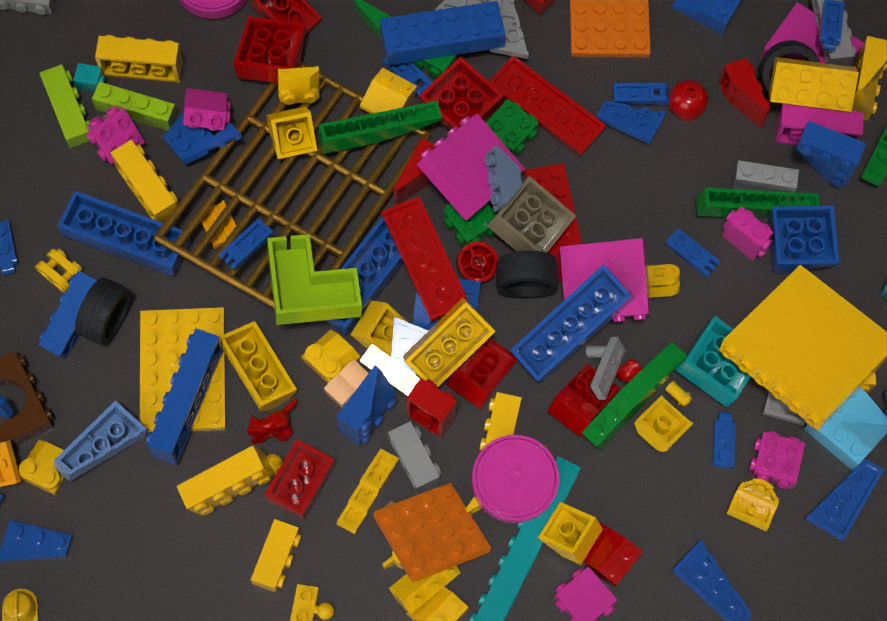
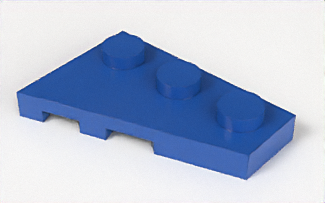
(32, 542)

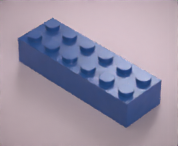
(442, 32)
(119, 233)
(376, 265)
(572, 323)
(185, 396)

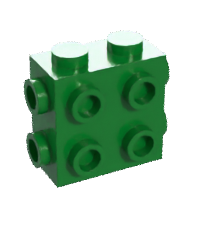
(513, 126)
(472, 229)

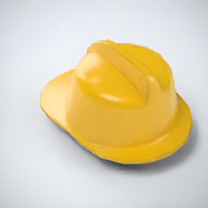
(20, 606)

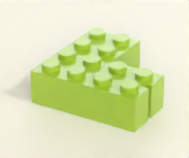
(309, 295)

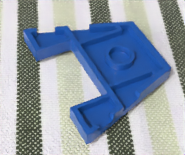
(196, 142)

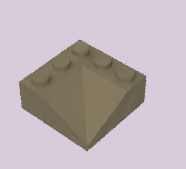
(531, 219)

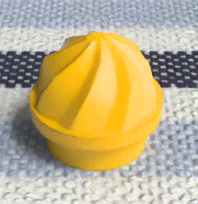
(275, 462)

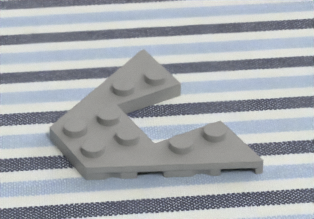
(514, 38)

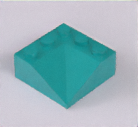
(709, 368)

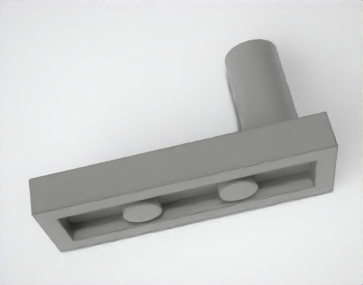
(609, 364)

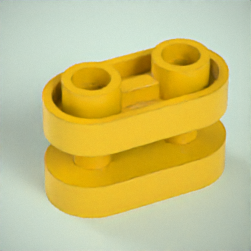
(58, 259)
(663, 280)

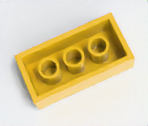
(139, 58)
(813, 84)
(144, 181)
(449, 343)
(226, 481)

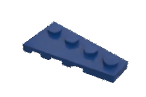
(842, 506)
(707, 581)

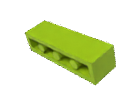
(65, 105)
(138, 106)

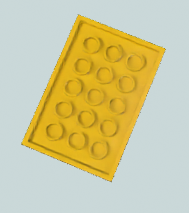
(161, 345)

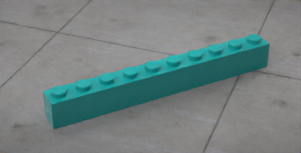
(522, 554)

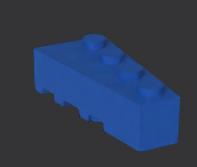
(61, 332)

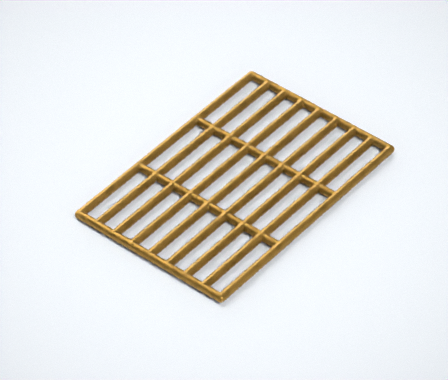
(274, 215)

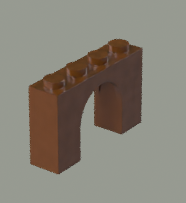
(32, 418)

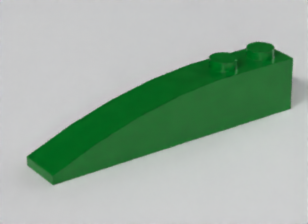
(372, 17)
(376, 127)
(722, 201)
(633, 396)

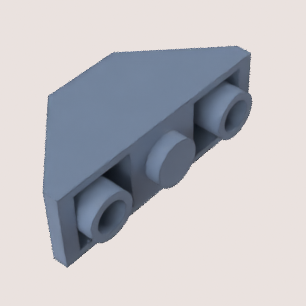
(503, 177)

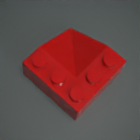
(269, 47)
(462, 93)

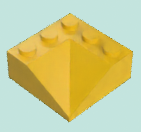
(870, 64)

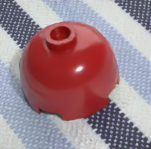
(688, 100)
(477, 261)

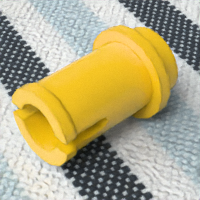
(678, 394)

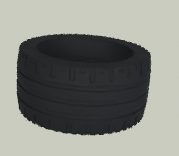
(780, 49)
(527, 274)
(103, 311)

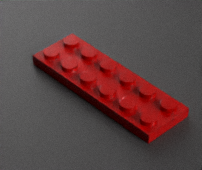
(548, 105)
(555, 181)
(424, 257)

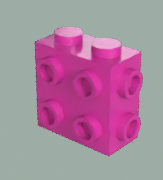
(206, 109)
(112, 132)
(747, 233)
(777, 459)
(585, 597)

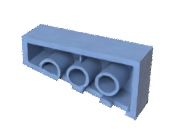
(100, 441)

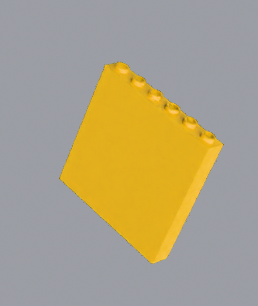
(807, 347)

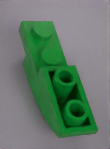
(877, 164)

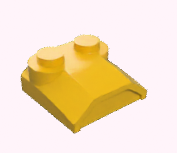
(298, 85)
(329, 355)
(662, 425)
(39, 468)

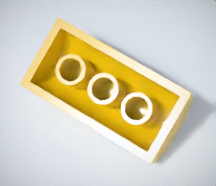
(258, 366)

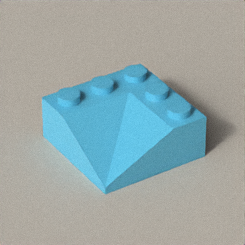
(852, 429)

